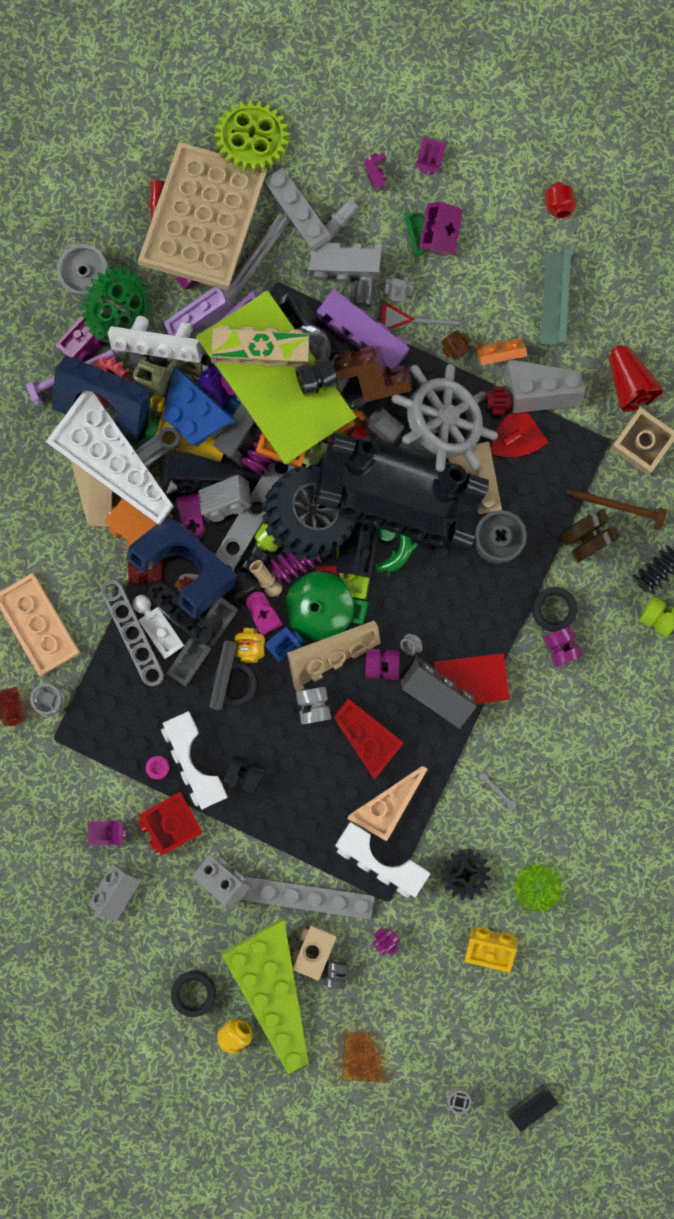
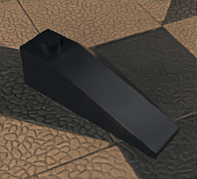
(188, 473)

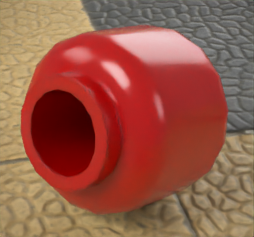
(560, 200)

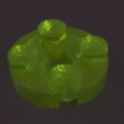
(537, 901)

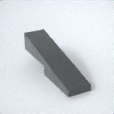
(192, 654)

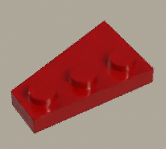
(368, 737)

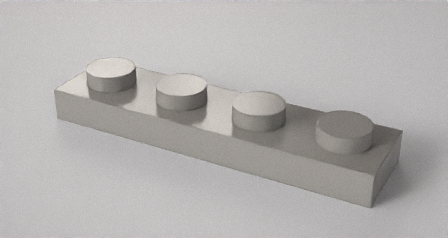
(297, 209)

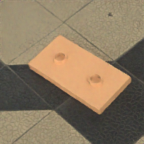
(37, 624)

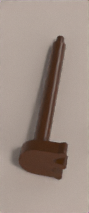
(659, 516)

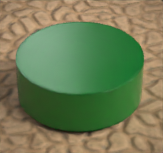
(151, 429)

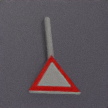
(395, 318)

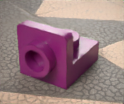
(375, 175)

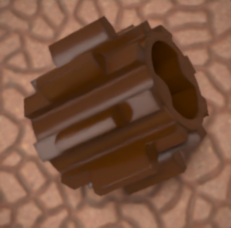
(456, 345)

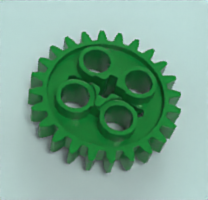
(126, 285)

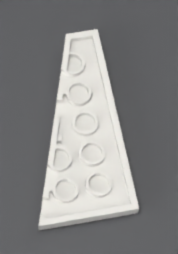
(98, 447)

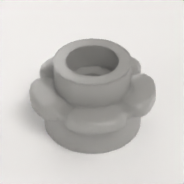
(411, 645)

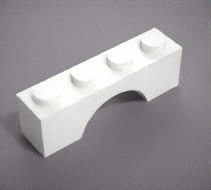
(181, 733)
(407, 876)

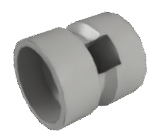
(47, 699)
(313, 705)

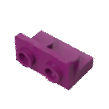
(79, 342)

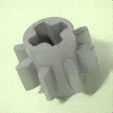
(399, 286)

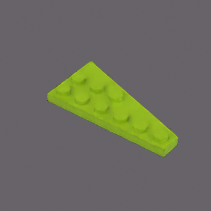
(267, 982)

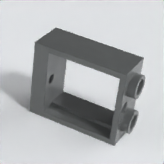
(237, 439)

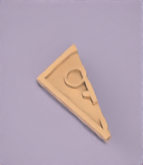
(385, 810)

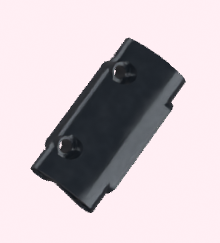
(399, 490)

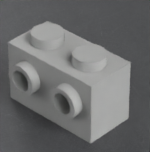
(221, 881)

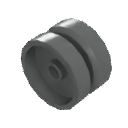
(513, 537)

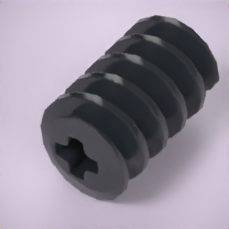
(656, 572)

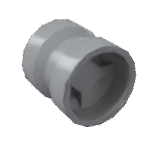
(457, 1096)

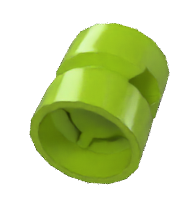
(659, 616)

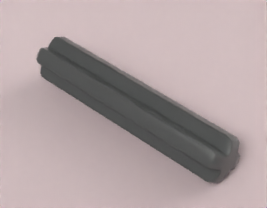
(222, 675)

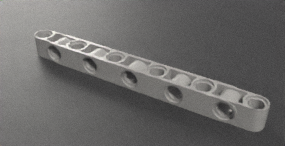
(247, 523)

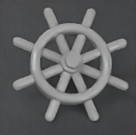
(444, 417)

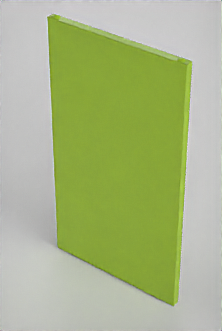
(273, 393)

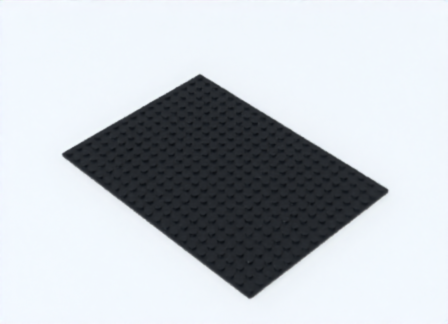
(311, 769)

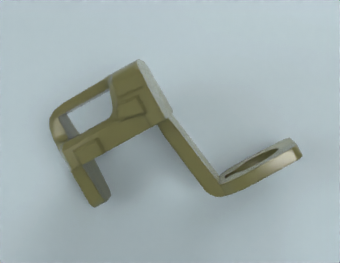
(161, 375)

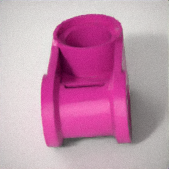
(262, 612)

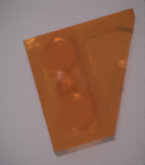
(361, 1059)

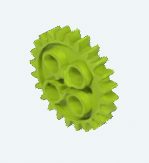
(247, 154)

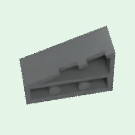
(437, 692)

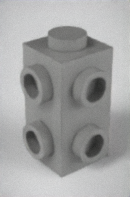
(113, 893)

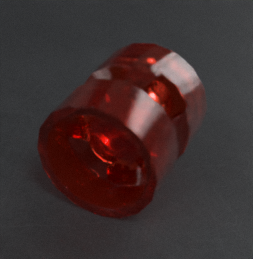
(153, 575)

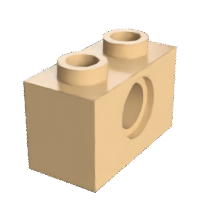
(308, 965)

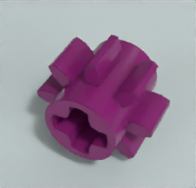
(386, 941)

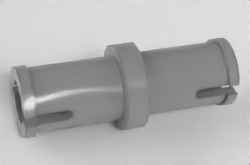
(341, 217)

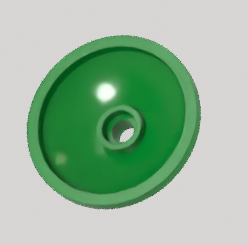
(334, 603)

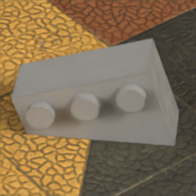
(542, 386)

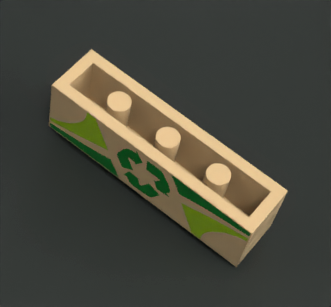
(259, 347)

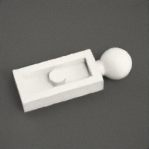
(157, 627)

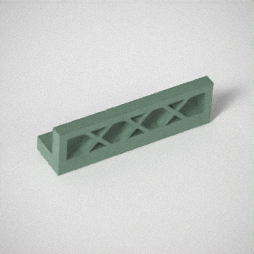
(555, 298)

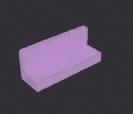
(202, 312)

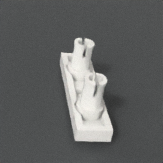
(155, 344)

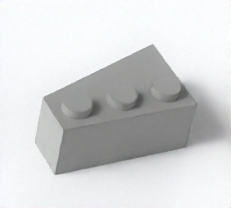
(346, 262)

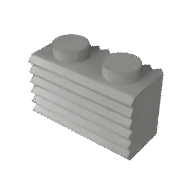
(225, 498)

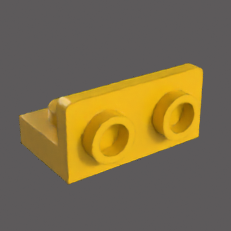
(491, 949)

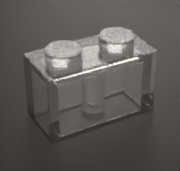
(384, 427)

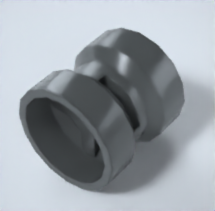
(335, 974)

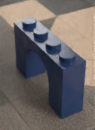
(126, 397)
(173, 540)

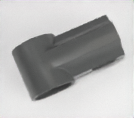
(156, 448)

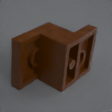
(372, 373)

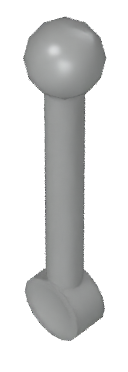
(511, 804)

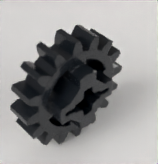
(468, 884)

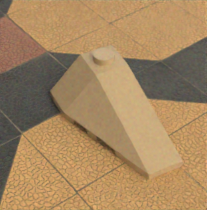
(95, 497)

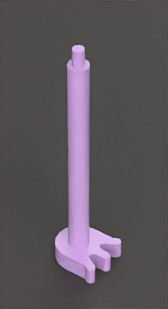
(34, 390)

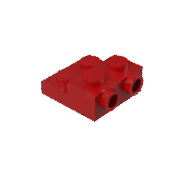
(169, 824)

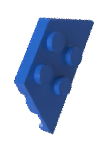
(193, 410)

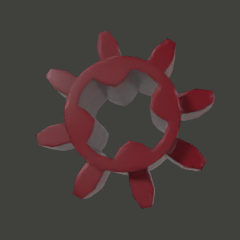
(498, 400)

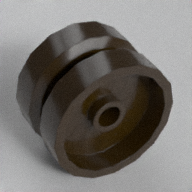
(589, 535)

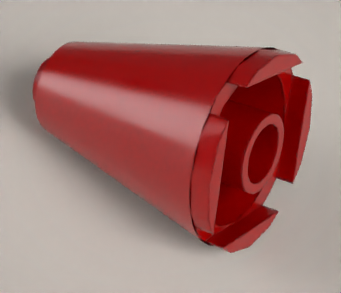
(632, 379)

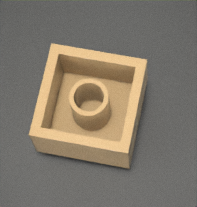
(644, 441)

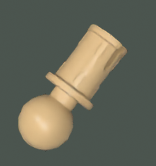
(266, 579)

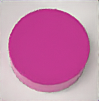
(157, 767)

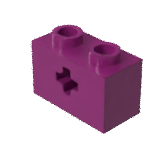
(441, 229)

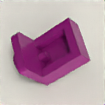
(430, 155)
(106, 833)

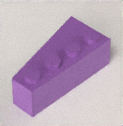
(360, 330)

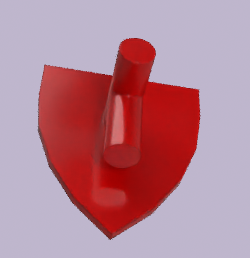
(517, 436)

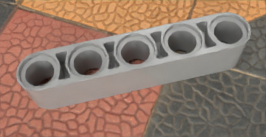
(124, 624)

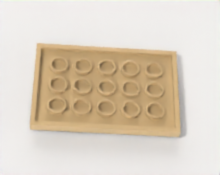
(202, 217)

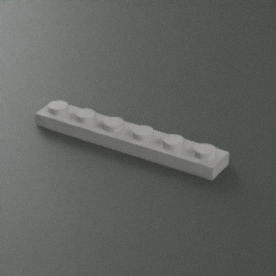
(309, 898)

